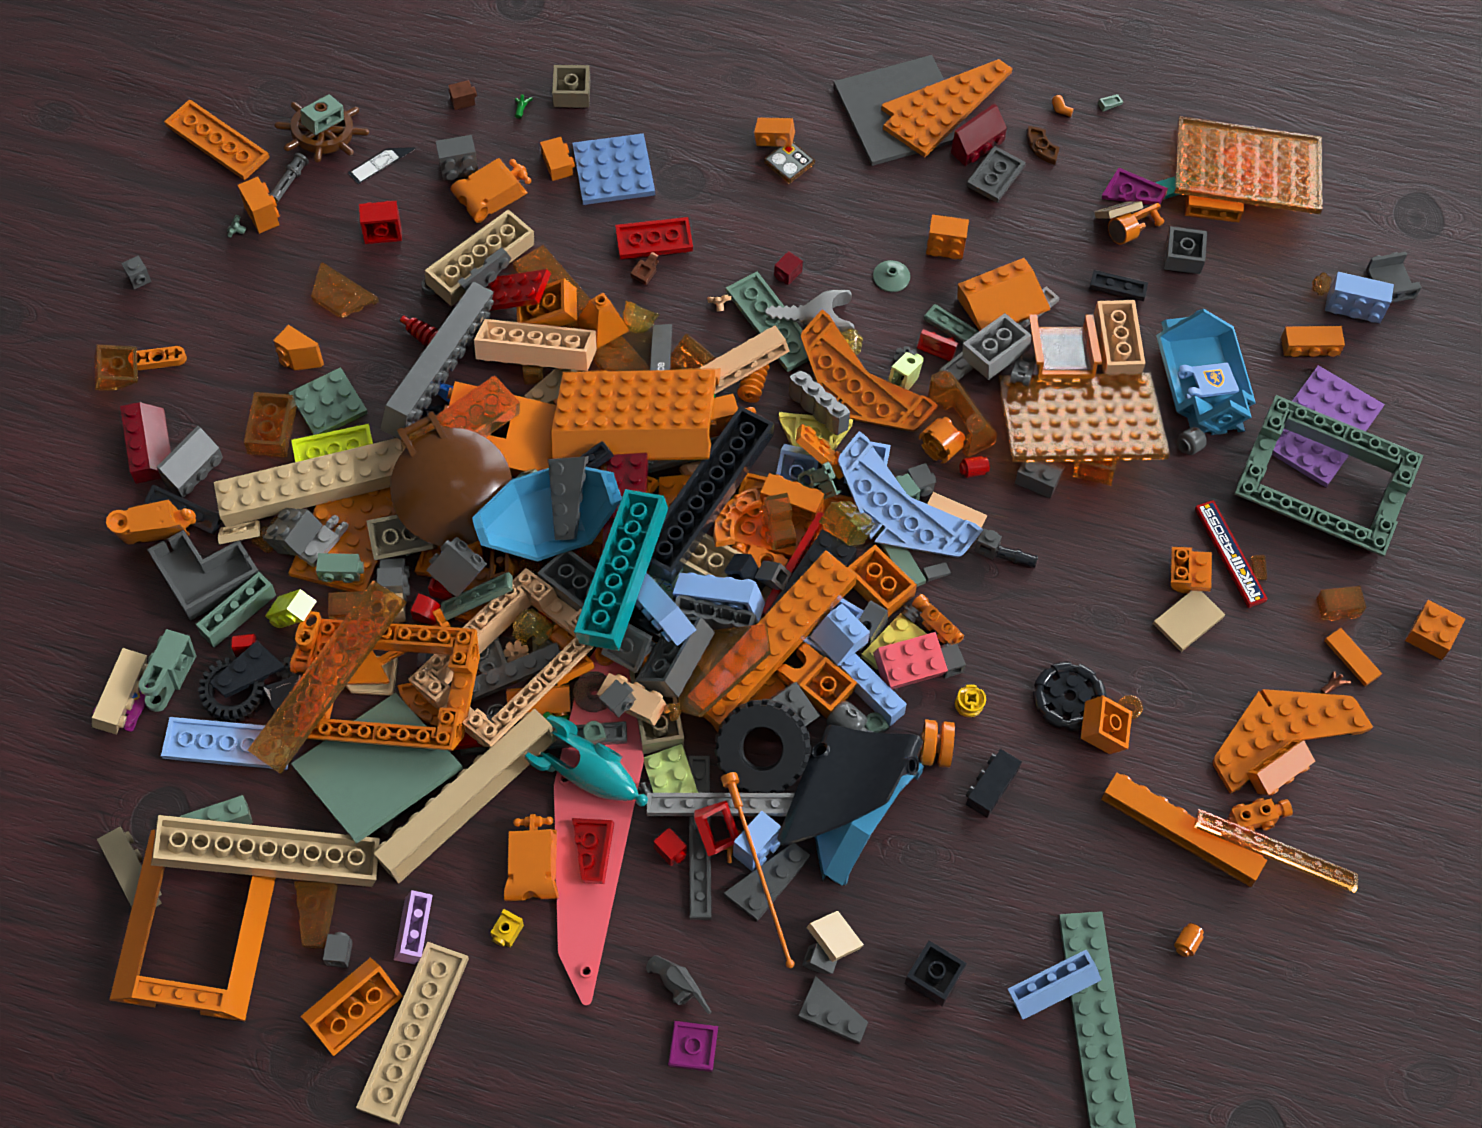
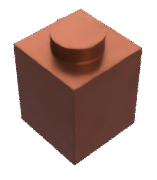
(462, 94)

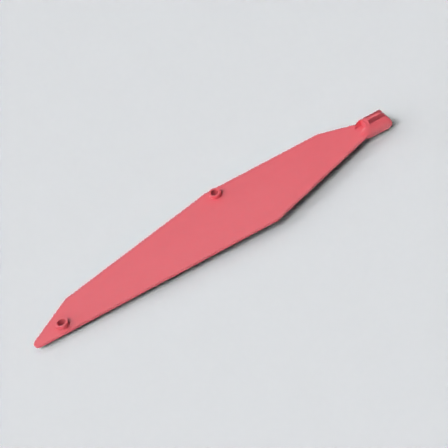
(581, 906)

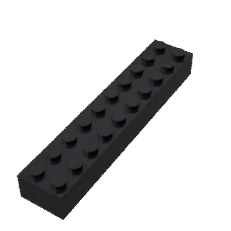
(709, 491)

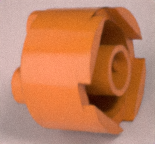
(942, 440)

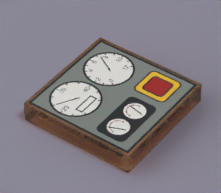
(789, 162)

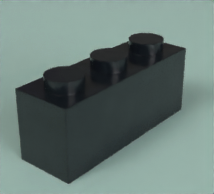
(992, 782)

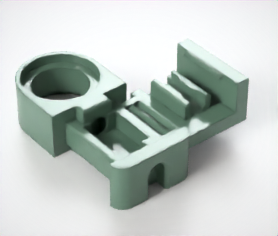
(821, 478)

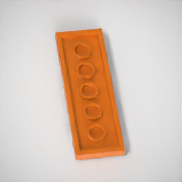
(217, 139)

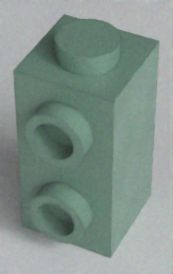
(339, 567)

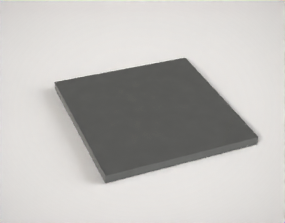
(865, 94)

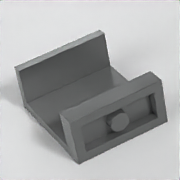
(1392, 270)

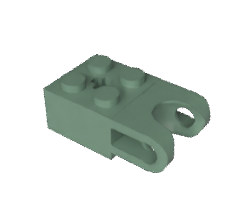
(167, 668)

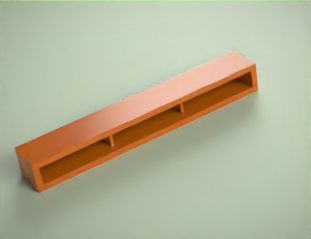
(1179, 827)

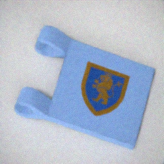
(1210, 380)

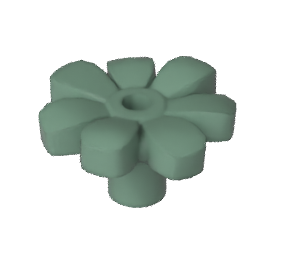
(235, 226)

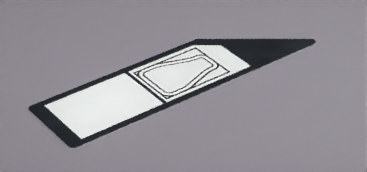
(378, 163)

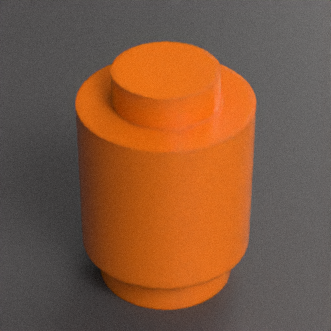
(1189, 940)

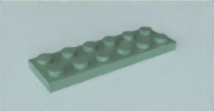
(752, 298)

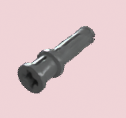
(293, 171)

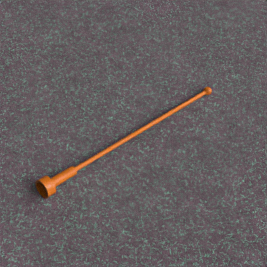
(731, 780)

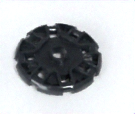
(1066, 684)

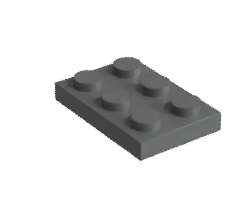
(996, 174)

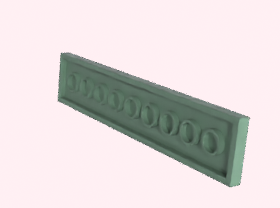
(1098, 1027)

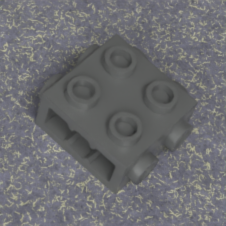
(455, 566)

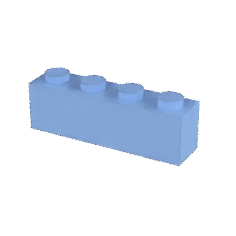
(874, 689)
(1054, 984)

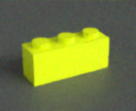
(290, 609)

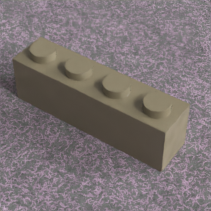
(123, 860)

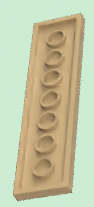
(412, 1033)

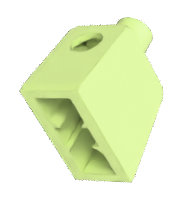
(906, 366)

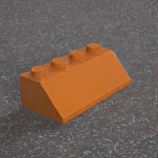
(352, 1006)

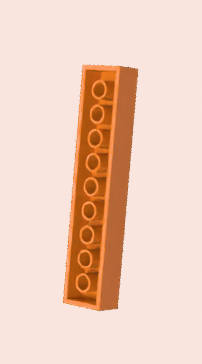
(789, 625)

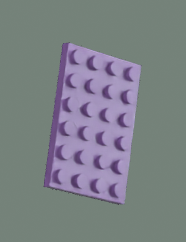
(1333, 398)

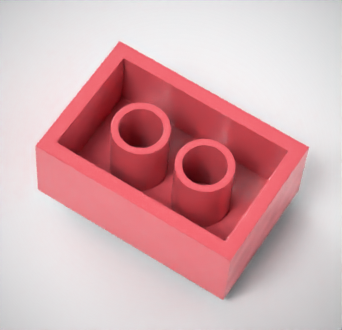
(910, 661)

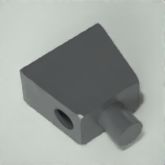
(874, 619)

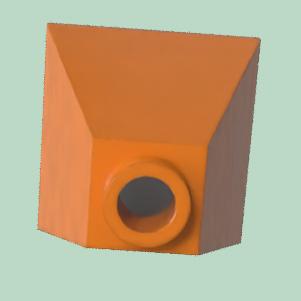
(602, 318)

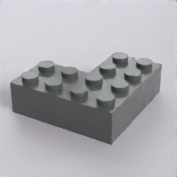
(201, 582)

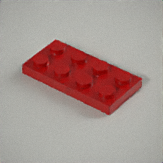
(656, 236)
(518, 289)

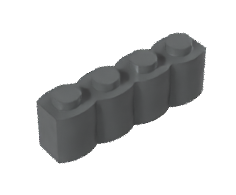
(818, 402)
(715, 616)

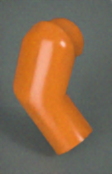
(1060, 107)

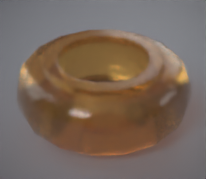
(1135, 701)

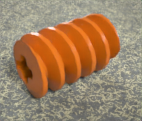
(751, 385)

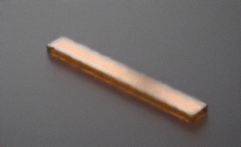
(1276, 850)

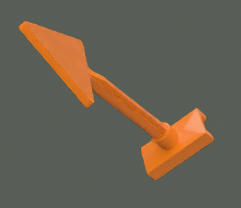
(371, 669)

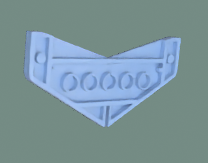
(905, 519)

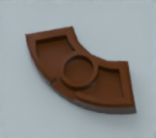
(1041, 145)

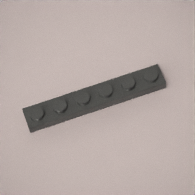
(513, 672)

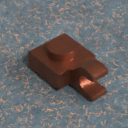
(645, 270)

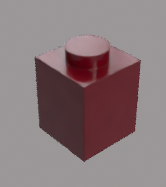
(788, 268)

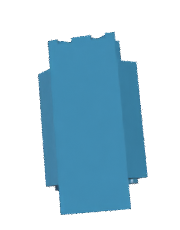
(1199, 342)

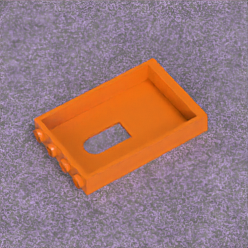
(528, 435)

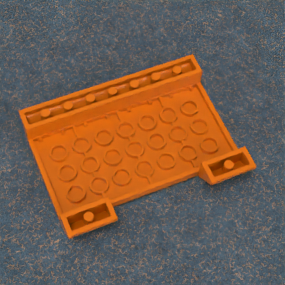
(636, 413)

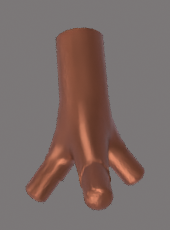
(1333, 683)

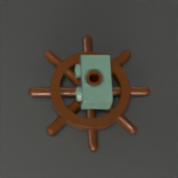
(321, 121)

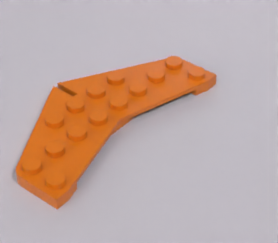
(864, 394)
(1285, 718)

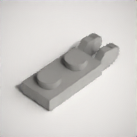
(323, 540)

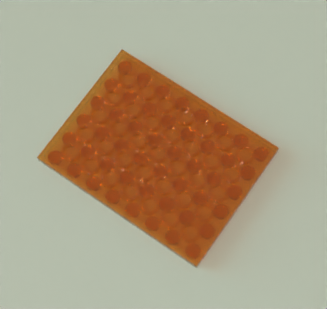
(1249, 165)
(1083, 419)

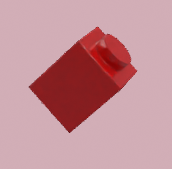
(670, 847)

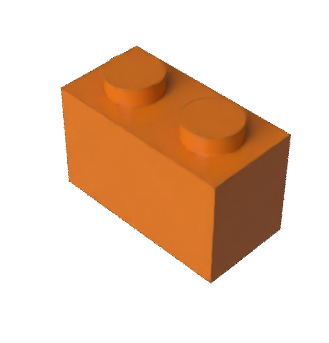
(774, 132)
(556, 158)

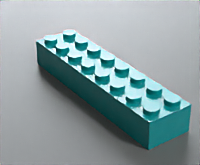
(621, 570)

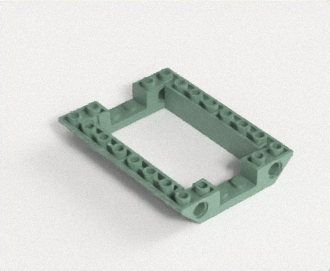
(1343, 438)

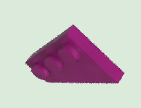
(1133, 188)

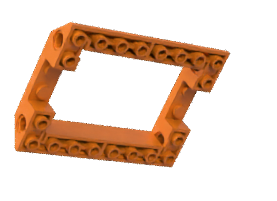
(463, 662)
(211, 1001)

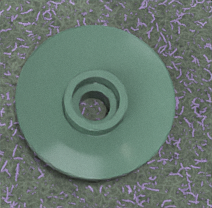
(888, 281)

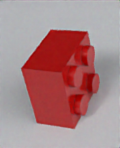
(380, 222)

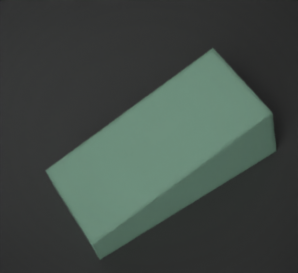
(1110, 102)

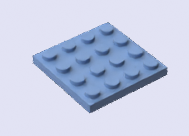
(613, 169)

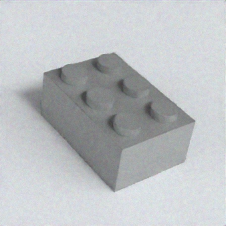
(996, 346)

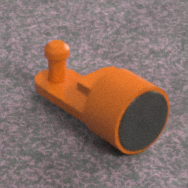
(1126, 227)

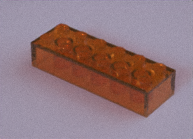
(478, 411)

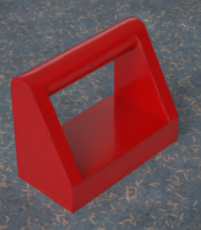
(704, 829)

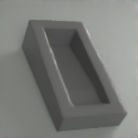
(936, 571)

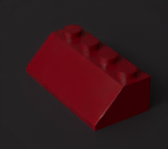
(145, 439)

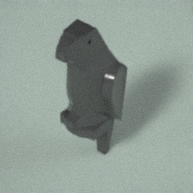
(676, 980)

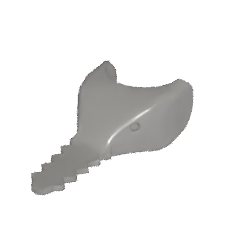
(806, 313)

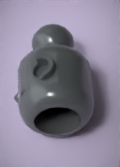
(847, 716)

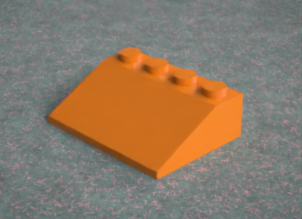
(1006, 290)

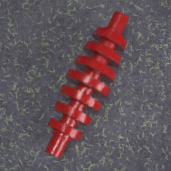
(420, 330)

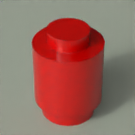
(974, 466)

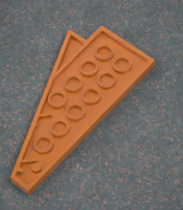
(933, 112)

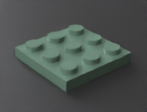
(328, 402)

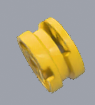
(970, 700)

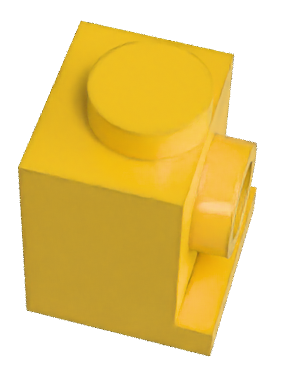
(506, 937)

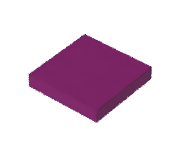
(693, 1046)

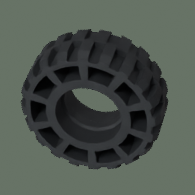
(777, 718)

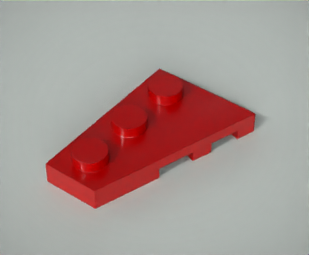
(593, 846)

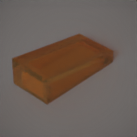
(1259, 566)

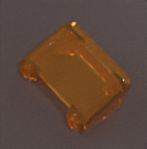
(949, 393)

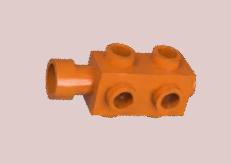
(935, 620)
(1257, 817)

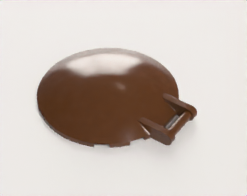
(445, 481)

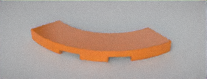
(724, 524)
(418, 704)

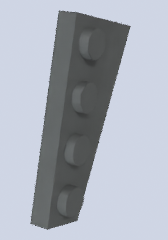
(566, 494)
(778, 873)

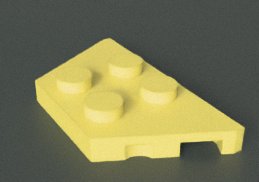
(791, 422)

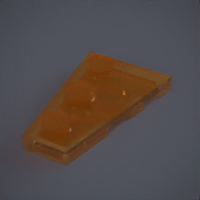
(315, 910)

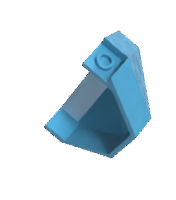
(522, 516)
(842, 846)

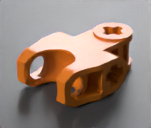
(306, 641)

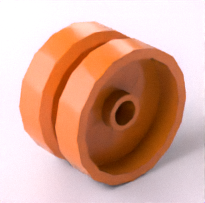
(937, 743)

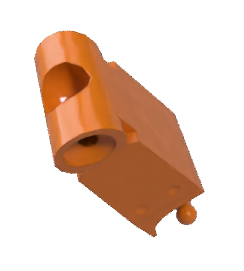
(491, 188)
(149, 522)
(532, 861)

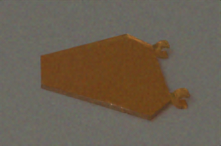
(721, 667)

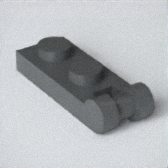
(1023, 369)

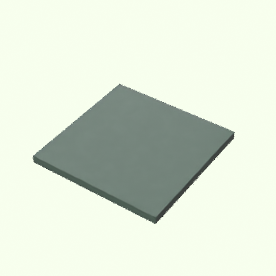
(374, 782)

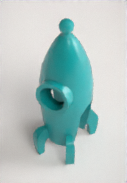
(598, 768)

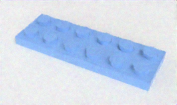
(211, 742)

